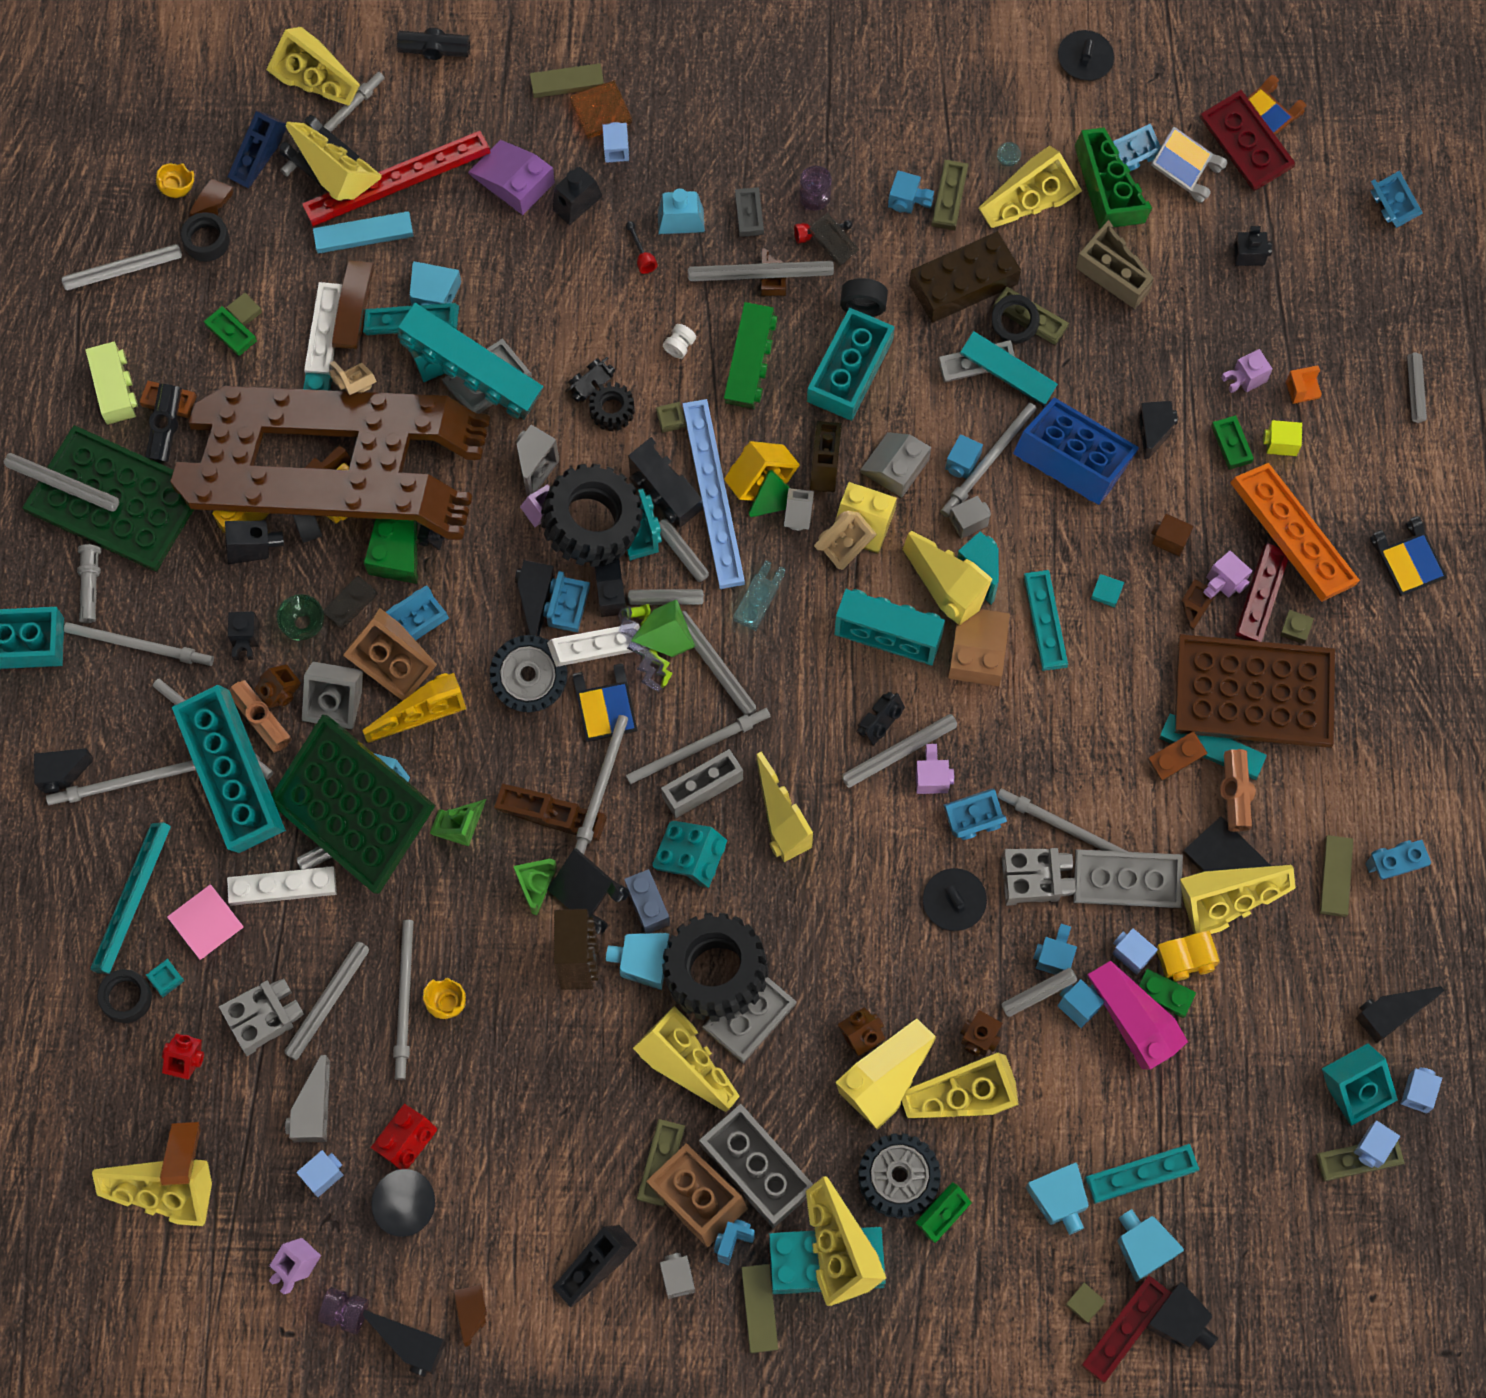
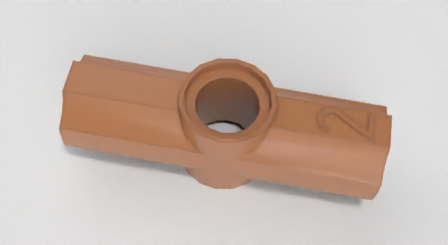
(268, 726)
(1237, 790)

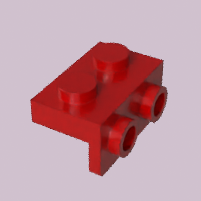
(404, 1137)

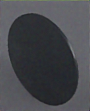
(1086, 55)
(954, 899)
(403, 1202)

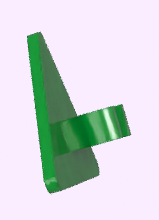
(771, 496)

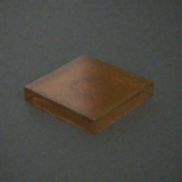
(600, 107)

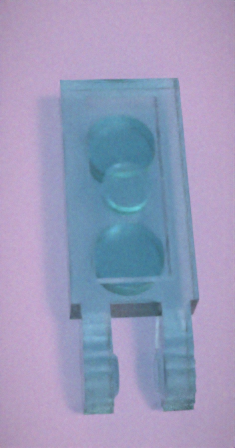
(758, 597)

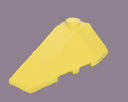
(307, 64)
(331, 165)
(1223, 895)

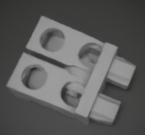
(1036, 875)
(259, 1016)

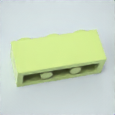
(112, 382)

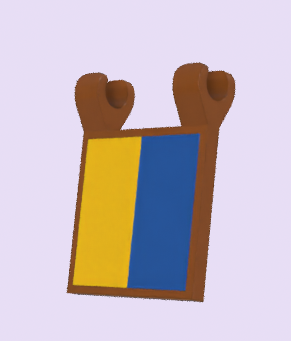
(1271, 110)

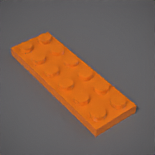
(1295, 532)

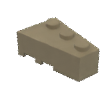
(1115, 267)

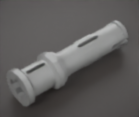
(88, 572)

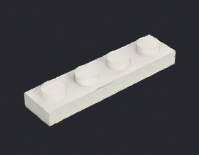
(320, 347)
(589, 646)
(281, 886)

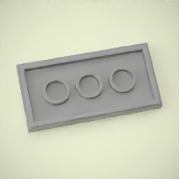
(1128, 878)

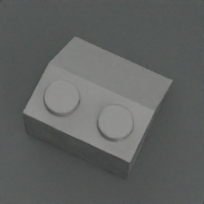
(537, 457)
(897, 462)
(332, 692)

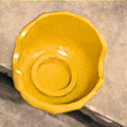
(174, 180)
(444, 998)

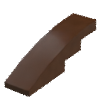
(352, 304)
(546, 810)

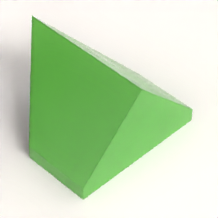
(665, 631)
(458, 823)
(535, 880)

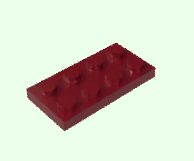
(1247, 140)

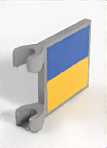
(1184, 162)

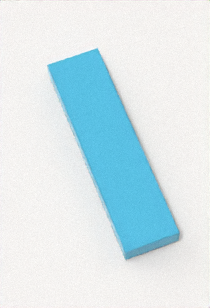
(363, 232)

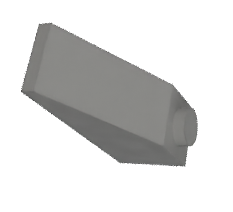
(310, 1111)

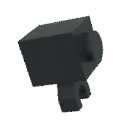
(1252, 247)
(243, 633)

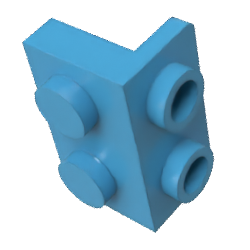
(1138, 146)
(1396, 198)
(567, 603)
(419, 613)
(974, 814)
(1398, 860)
(726, 1242)

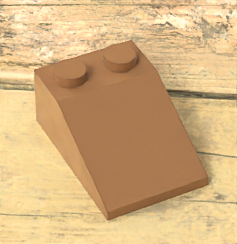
(980, 648)
(390, 655)
(697, 1194)

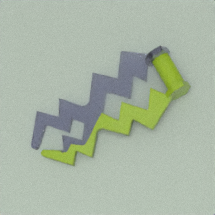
(648, 655)

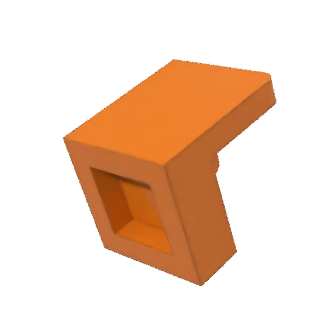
(1303, 384)

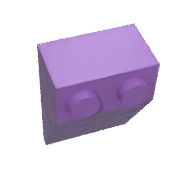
(514, 175)

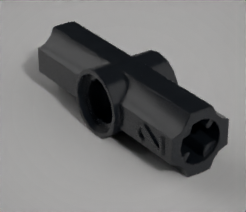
(433, 43)
(166, 406)

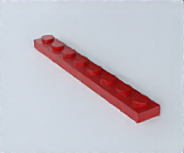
(402, 176)

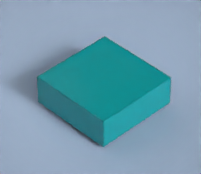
(1107, 590)
(165, 978)

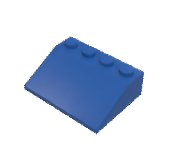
(1075, 450)

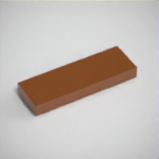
(180, 1153)

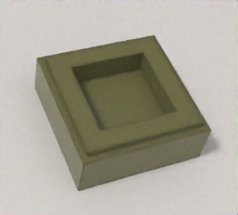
(244, 309)
(670, 417)
(1085, 1303)

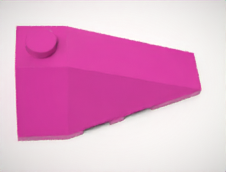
(1143, 1023)

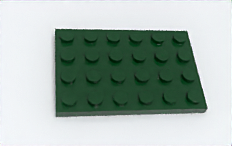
(148, 509)
(351, 803)

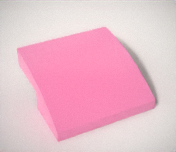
(205, 921)

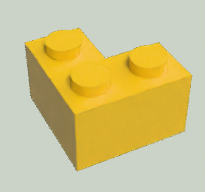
(753, 464)

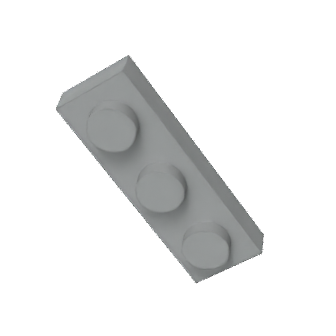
(957, 366)

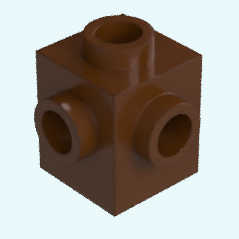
(277, 686)
(981, 1025)
(862, 1031)

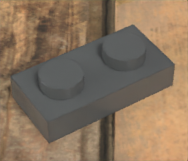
(749, 212)

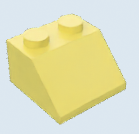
(874, 508)

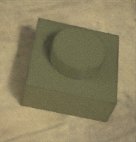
(1296, 626)

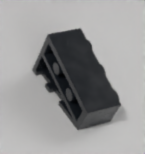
(663, 484)

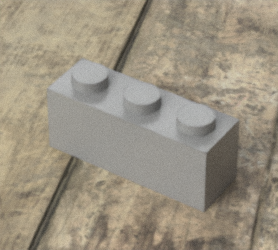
(702, 783)

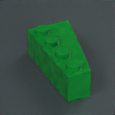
(1108, 181)
(750, 355)

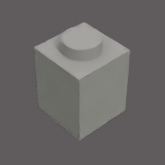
(798, 509)
(970, 516)
(677, 1275)

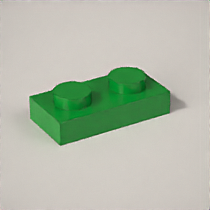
(230, 331)
(1232, 442)
(1167, 993)
(943, 1212)

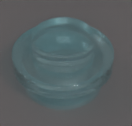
(1009, 154)

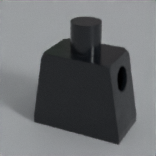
(575, 195)
(249, 541)
(1183, 1320)

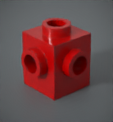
(182, 1056)

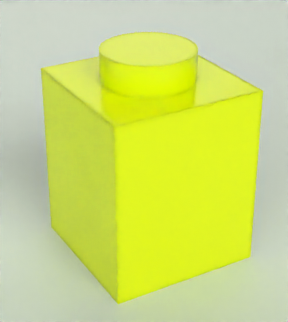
(1283, 438)

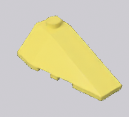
(1036, 186)
(954, 584)
(786, 823)
(677, 1054)
(884, 1075)
(968, 1091)
(142, 1187)
(844, 1253)

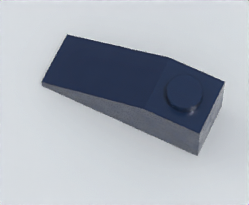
(257, 148)

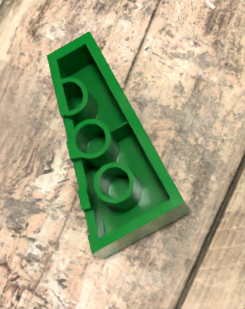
(393, 550)

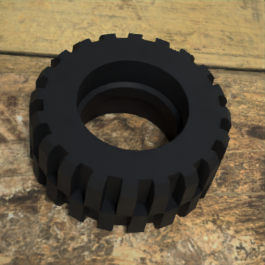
(600, 486)
(705, 935)

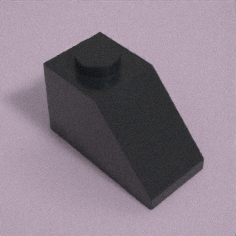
(1156, 425)
(59, 768)

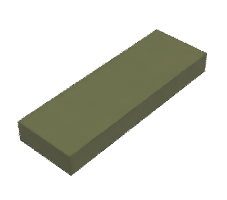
(566, 80)
(950, 195)
(1050, 326)
(1336, 876)
(664, 1145)
(1345, 1163)
(759, 1308)

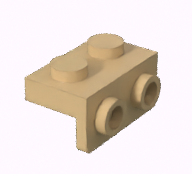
(354, 379)
(845, 538)

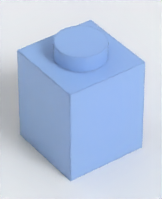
(615, 142)
(1133, 950)
(1421, 1090)
(1376, 1145)
(321, 1172)

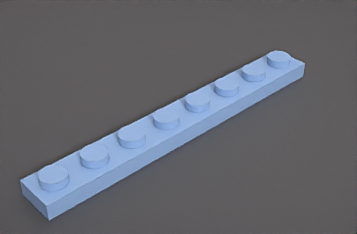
(713, 494)

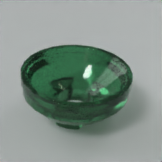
(299, 606)

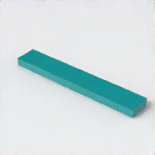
(130, 898)

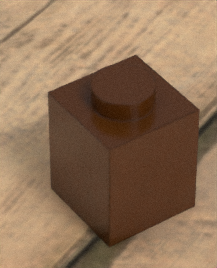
(1171, 534)

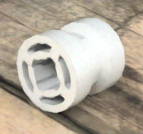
(679, 341)

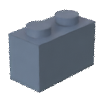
(647, 902)

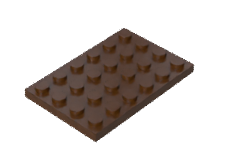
(1255, 691)

